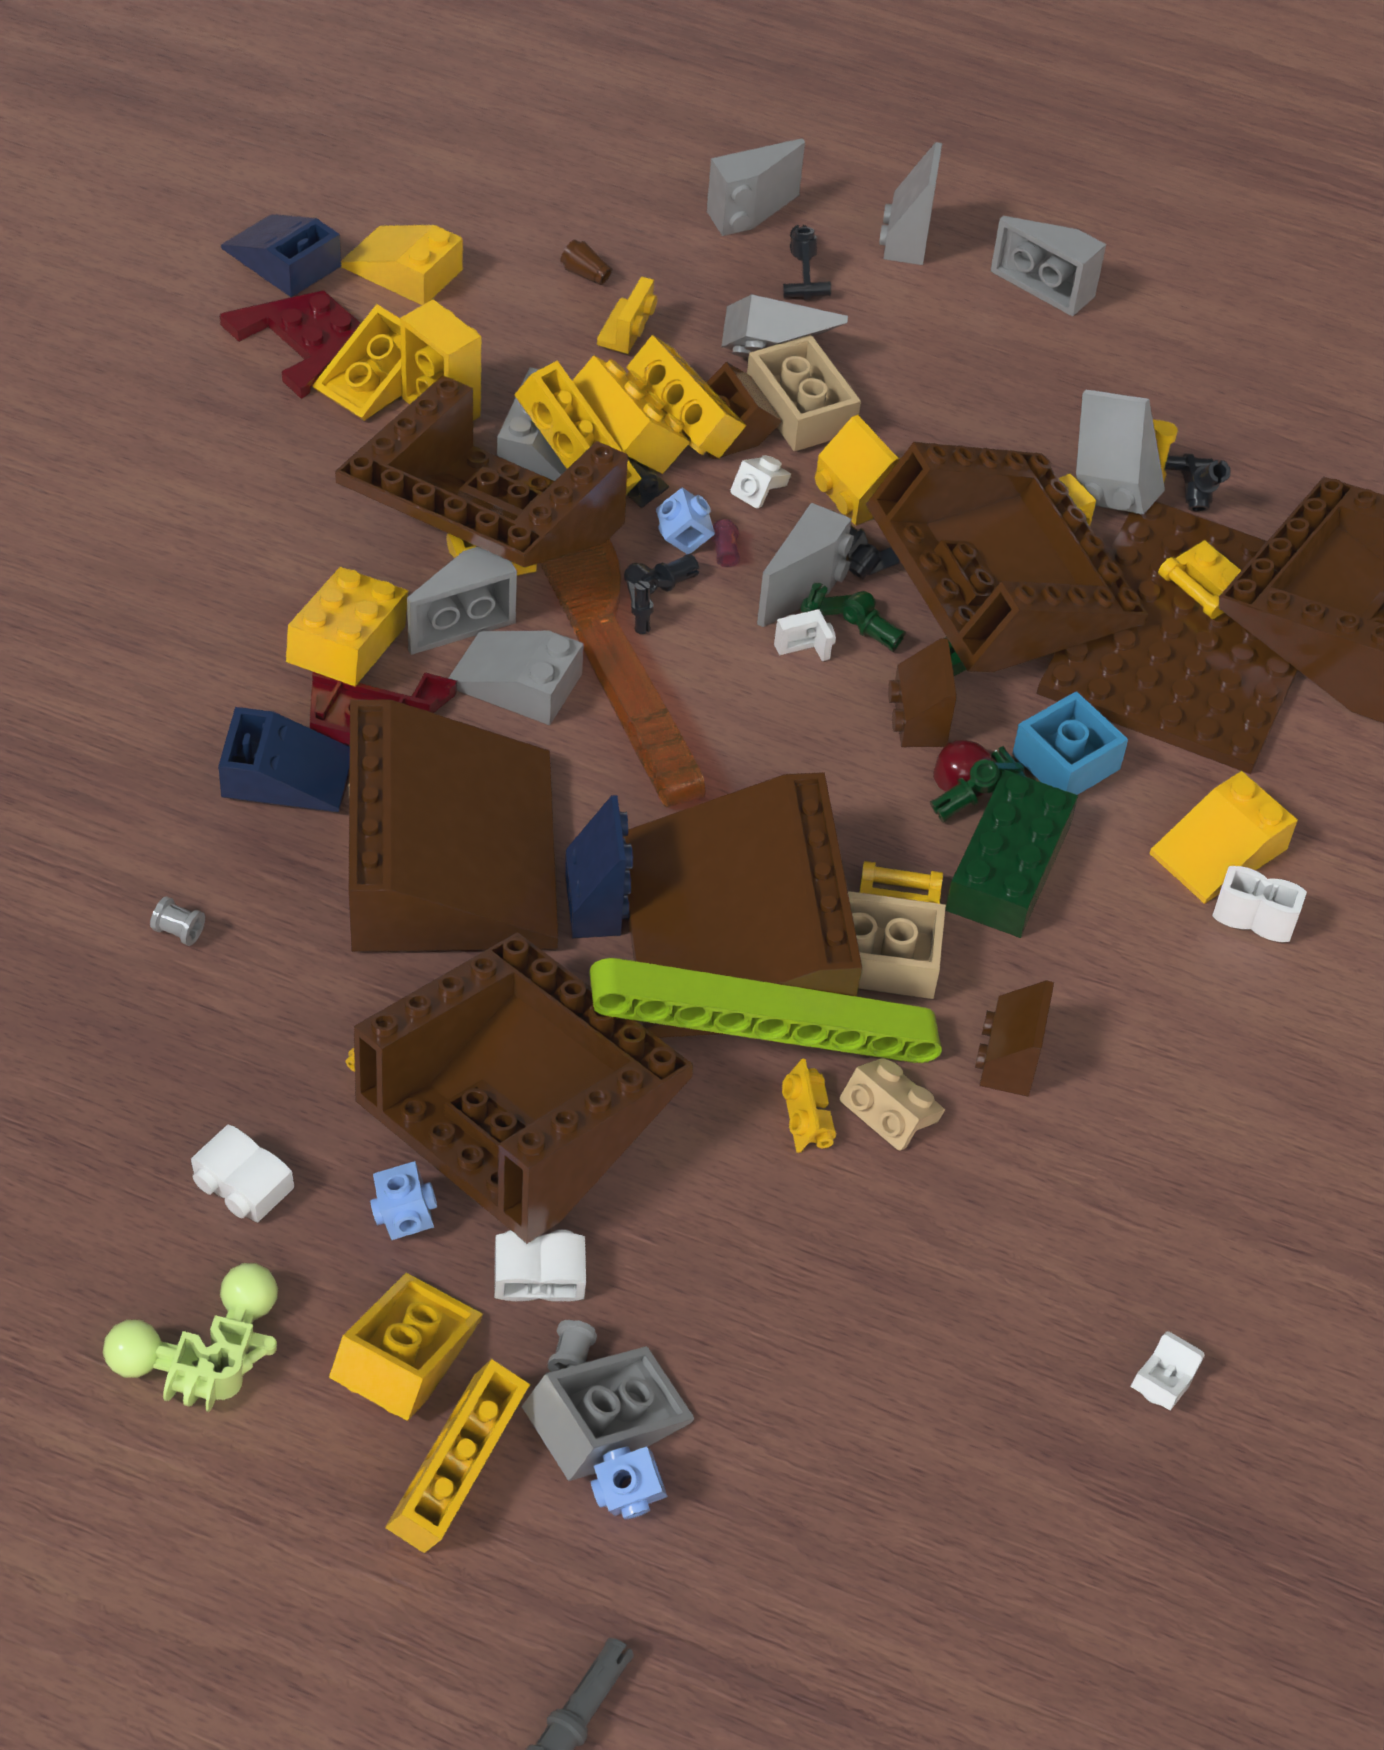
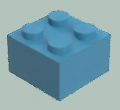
(1070, 745)

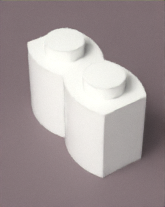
(1259, 903)
(242, 1174)
(545, 1268)

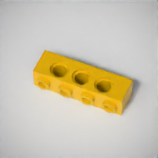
(687, 397)
(565, 416)
(457, 1456)

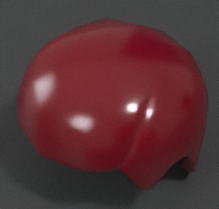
(956, 762)

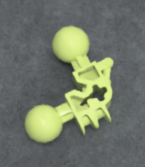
(247, 1294)

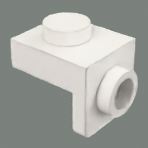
(757, 477)
(805, 632)
(1168, 1371)

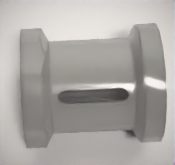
(177, 921)
(573, 1344)

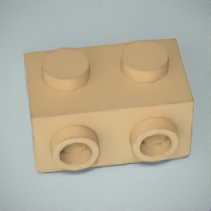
(890, 1102)

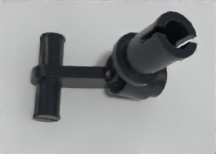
(804, 247)
(1201, 478)
(866, 558)
(645, 580)

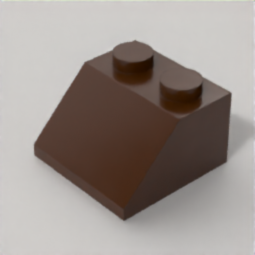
(748, 403)
(924, 697)
(1014, 1039)

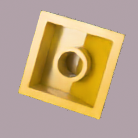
(854, 468)

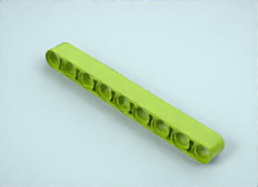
(763, 1010)

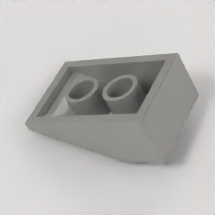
(753, 185)
(911, 212)
(1049, 261)
(765, 322)
(1118, 452)
(808, 556)
(461, 599)
(521, 671)
(604, 1408)

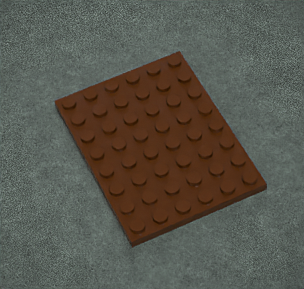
(1178, 671)

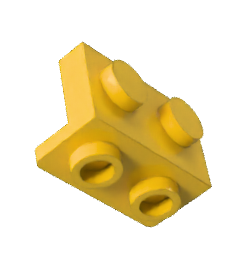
(629, 318)

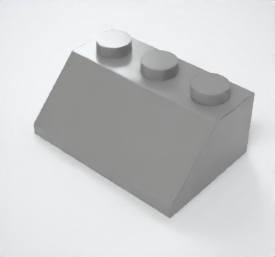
(524, 443)

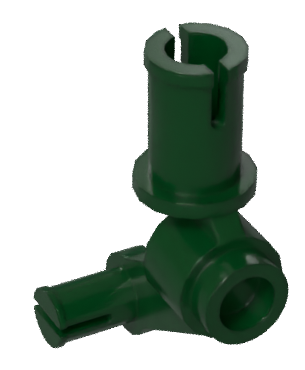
(857, 610)
(983, 779)

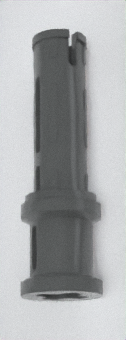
(568, 1725)

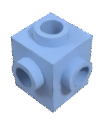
(685, 520)
(404, 1209)
(644, 1487)

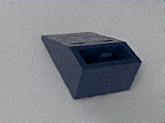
(288, 251)
(282, 762)
(599, 874)

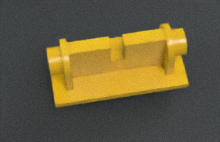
(804, 1092)

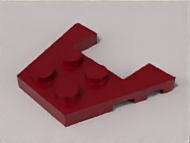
(307, 323)
(332, 701)

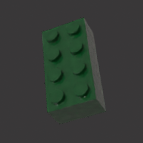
(1011, 853)

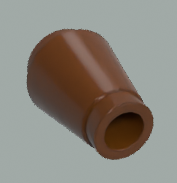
(585, 262)

